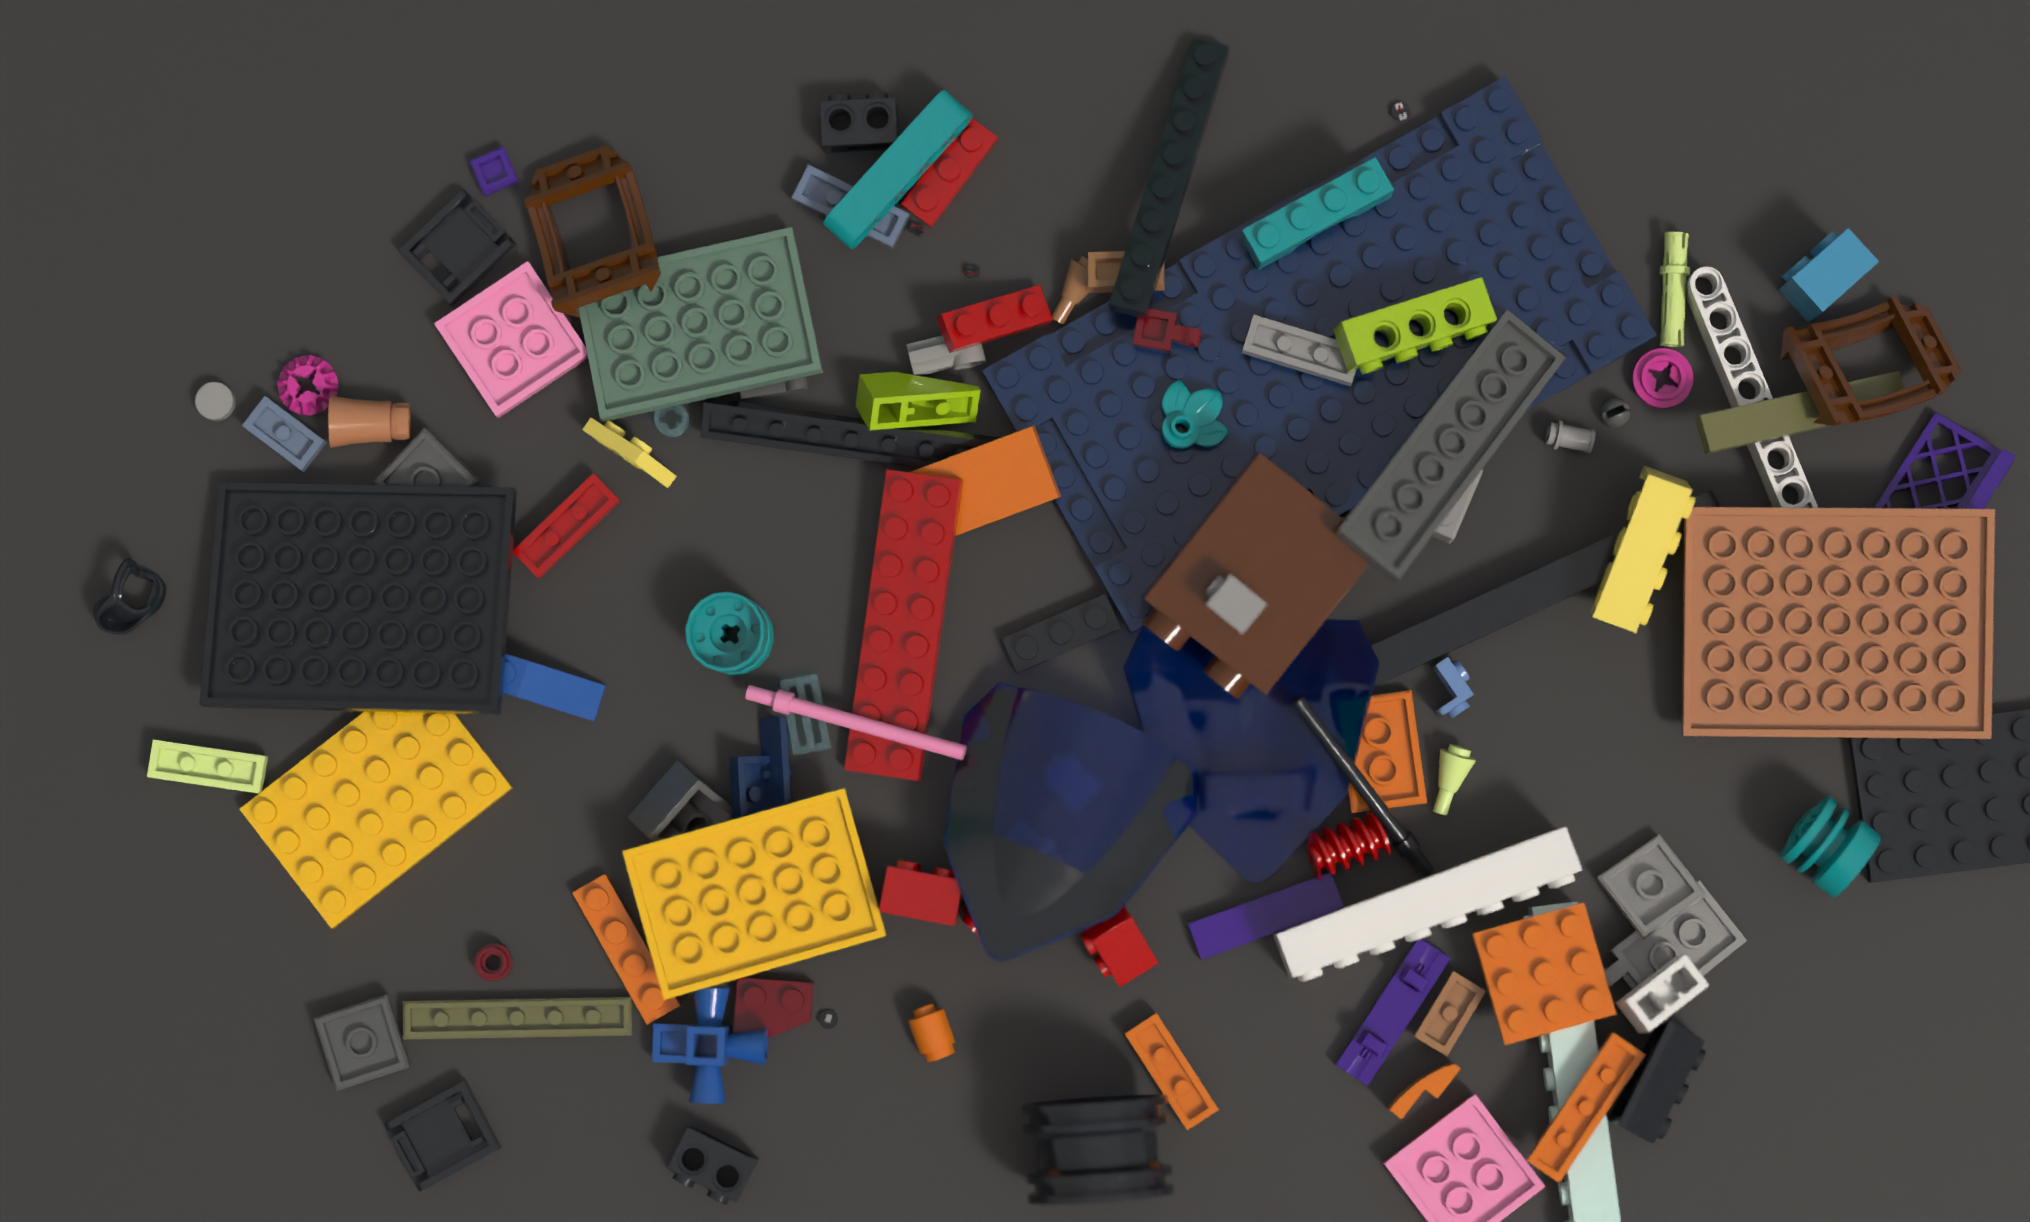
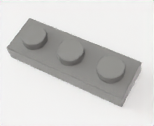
(1296, 350)

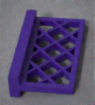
(1977, 493)

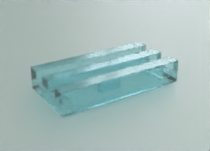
(799, 682)

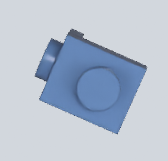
(1454, 679)

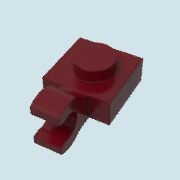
(1160, 331)

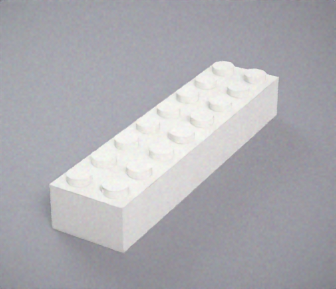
(1427, 902)

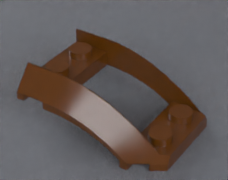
(604, 276)
(1826, 383)

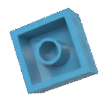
(1835, 267)

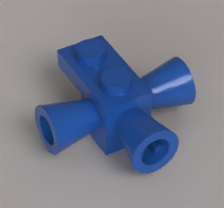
(708, 1045)

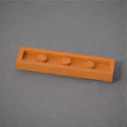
(624, 947)
(1585, 1107)

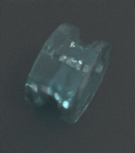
(664, 428)

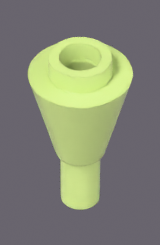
(1453, 769)

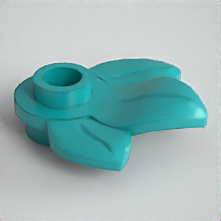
(1194, 411)

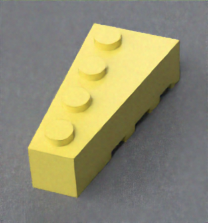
(1642, 550)

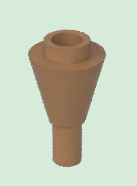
(1074, 289)

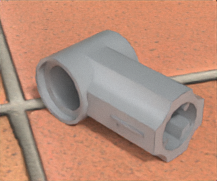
(933, 356)

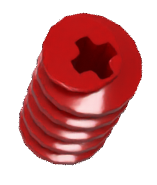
(1346, 844)

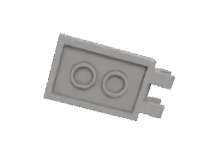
(1699, 932)

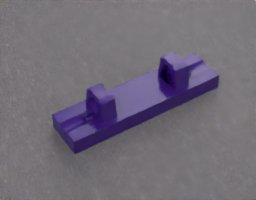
(1392, 1011)

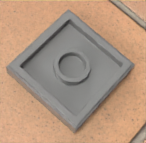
(1651, 887)

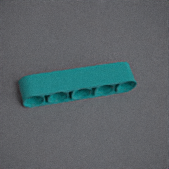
(897, 169)

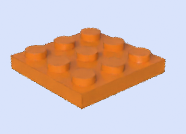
(1544, 973)

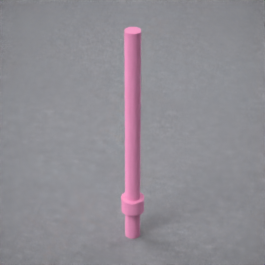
(785, 702)

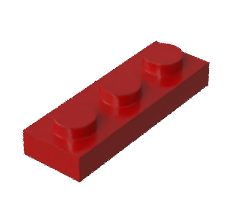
(949, 173)
(994, 318)
(566, 526)

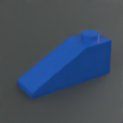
(552, 688)

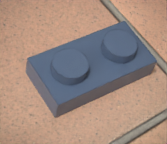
(284, 433)

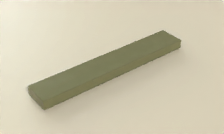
(1779, 416)
(518, 1018)

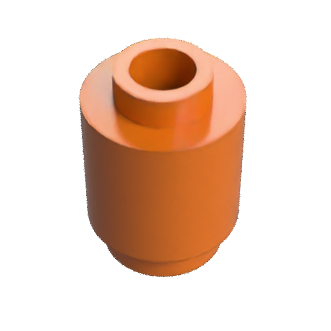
(932, 1032)

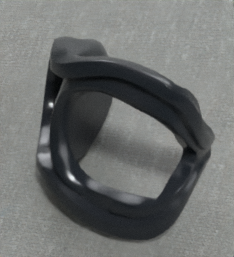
(114, 614)

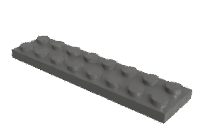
(1449, 446)

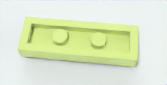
(207, 766)

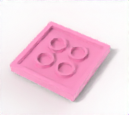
(512, 339)
(1464, 1168)

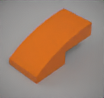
(1432, 1082)

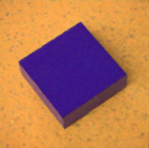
(494, 171)

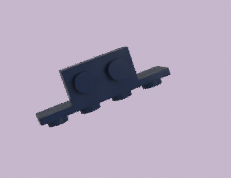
(763, 780)

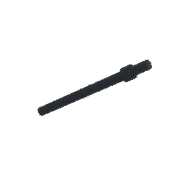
(1404, 841)

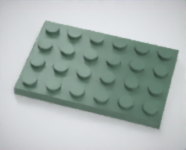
(708, 329)

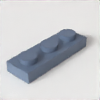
(823, 192)

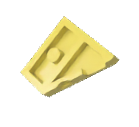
(634, 452)

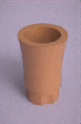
(367, 421)

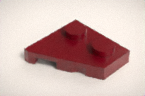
(772, 1005)

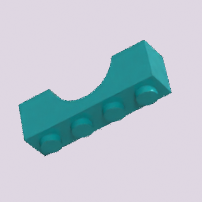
(1315, 212)

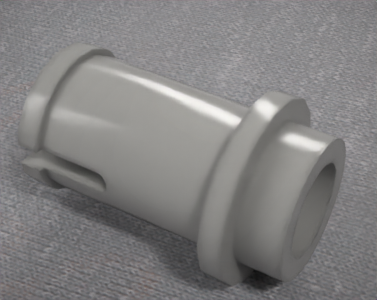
(1569, 437)

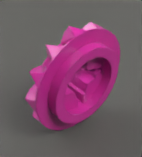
(1680, 375)
(308, 402)

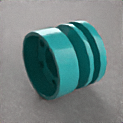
(708, 633)
(1835, 851)

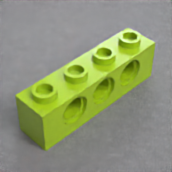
(1467, 300)

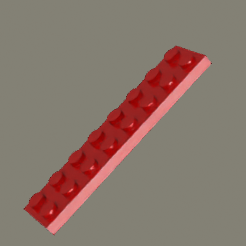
(904, 619)

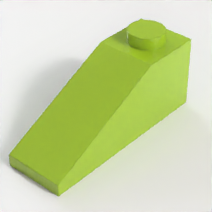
(910, 400)

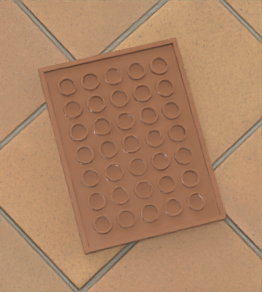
(1838, 622)

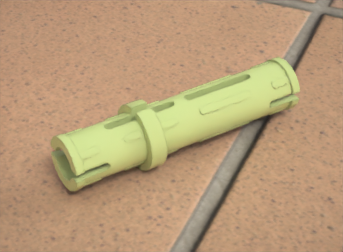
(1674, 286)

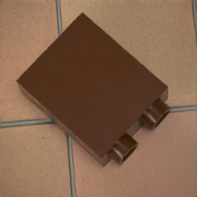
(1277, 546)

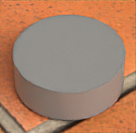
(215, 401)

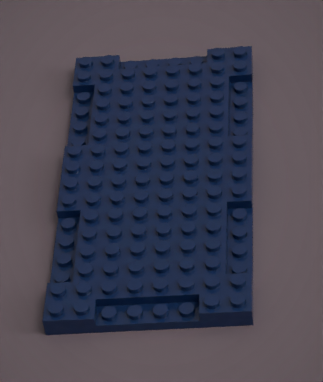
(1465, 206)

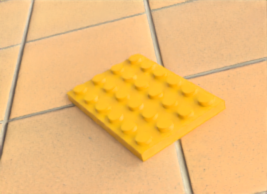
(374, 805)
(754, 893)

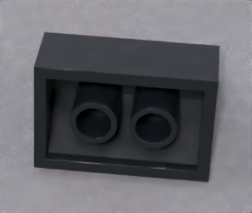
(1658, 1082)

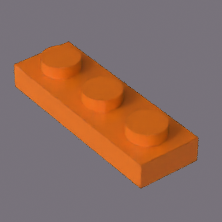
(1171, 1071)

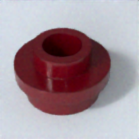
(482, 956)

